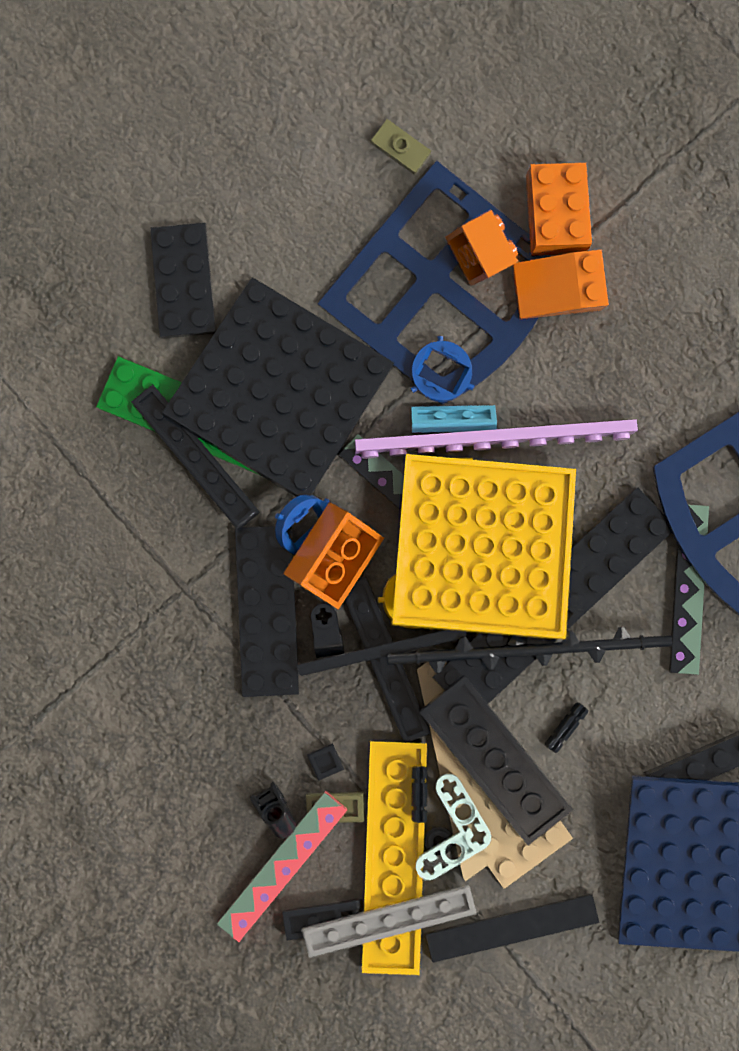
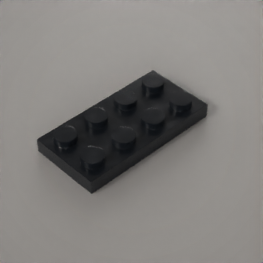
(183, 280)

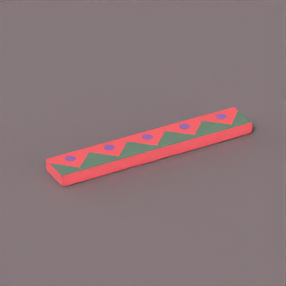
(282, 866)

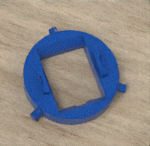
(452, 352)
(293, 513)

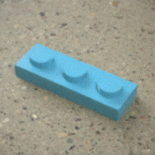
(453, 418)

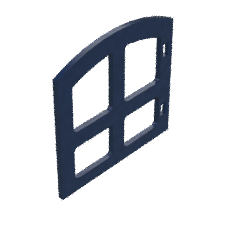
(431, 279)
(699, 548)

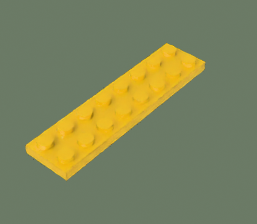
(392, 852)

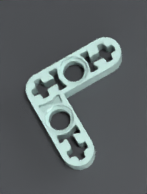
(461, 838)

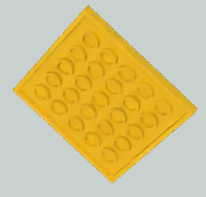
(484, 547)

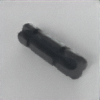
(566, 727)
(419, 794)

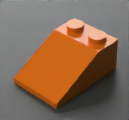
(561, 285)

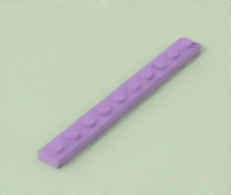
(484, 439)

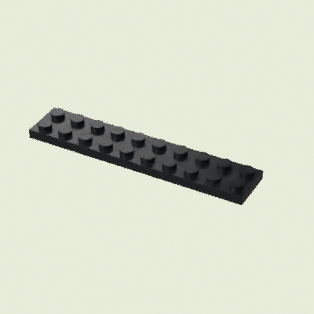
(595, 568)

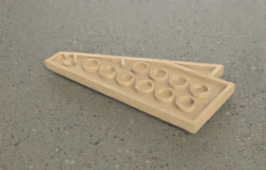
(507, 852)

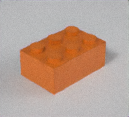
(558, 208)
(482, 247)
(334, 555)

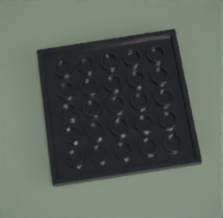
(278, 389)

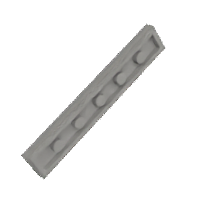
(389, 920)

